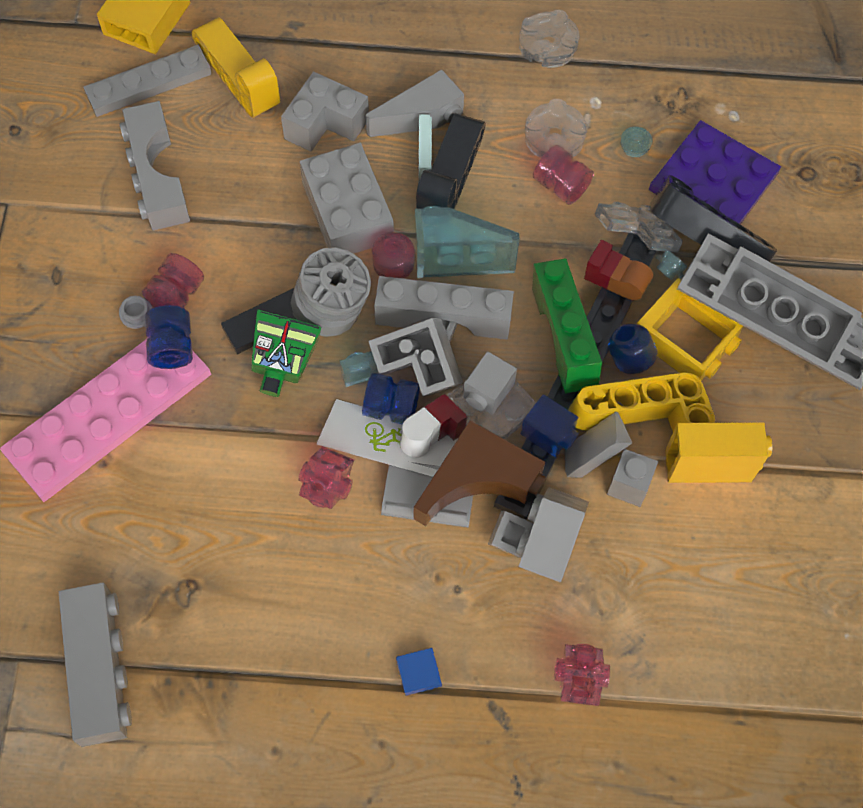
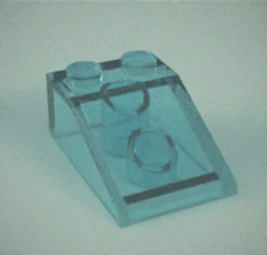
(461, 244)

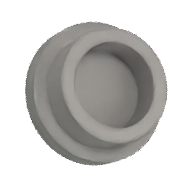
(133, 311)

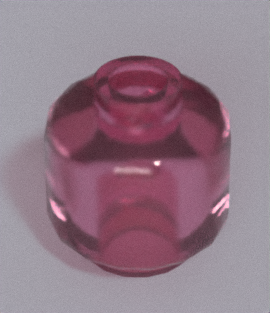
(393, 255)

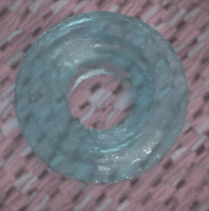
(636, 148)
(670, 265)

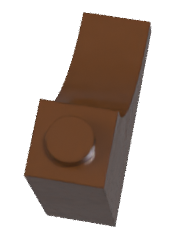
(480, 465)

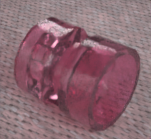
(561, 173)
(175, 281)

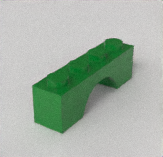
(574, 343)

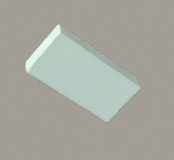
(425, 143)

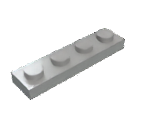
(147, 80)

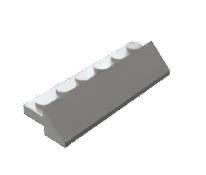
(778, 307)

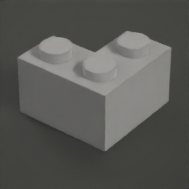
(323, 107)
(424, 348)
(553, 534)

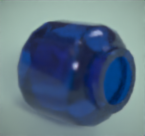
(632, 348)

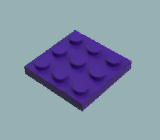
(719, 171)

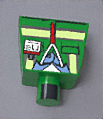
(281, 350)

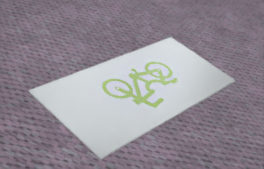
(376, 439)

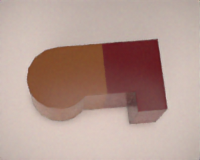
(617, 272)

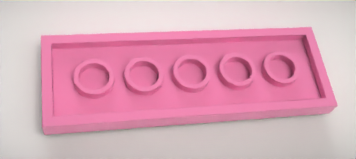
(98, 419)

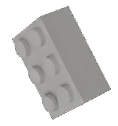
(346, 198)

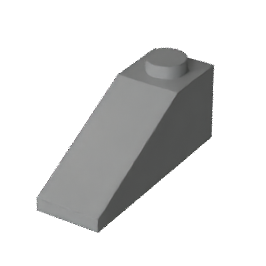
(433, 97)

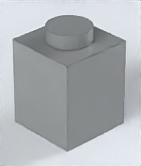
(489, 383)
(632, 478)

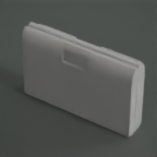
(405, 488)

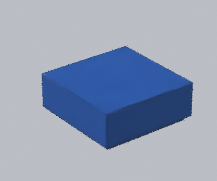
(418, 671)

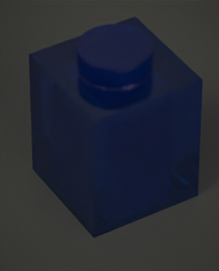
(550, 426)

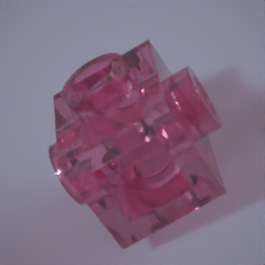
(326, 478)
(582, 674)

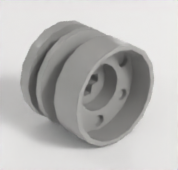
(328, 305)

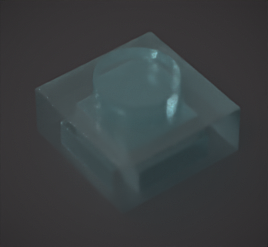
(358, 368)

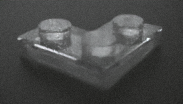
(639, 220)

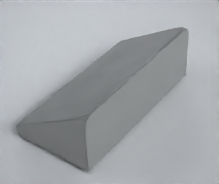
(596, 446)

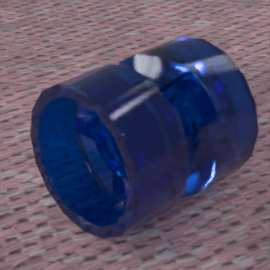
(168, 337)
(390, 398)

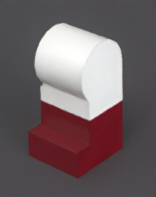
(430, 425)

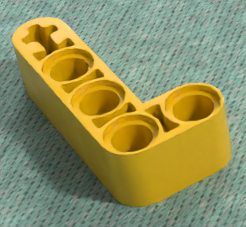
(249, 81)
(599, 401)

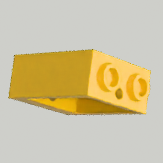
(714, 321)

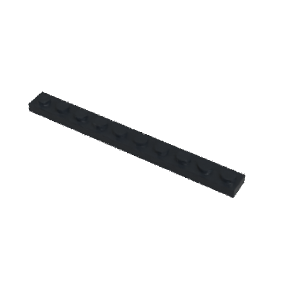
(604, 318)

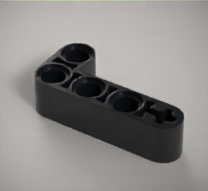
(452, 164)
(695, 218)

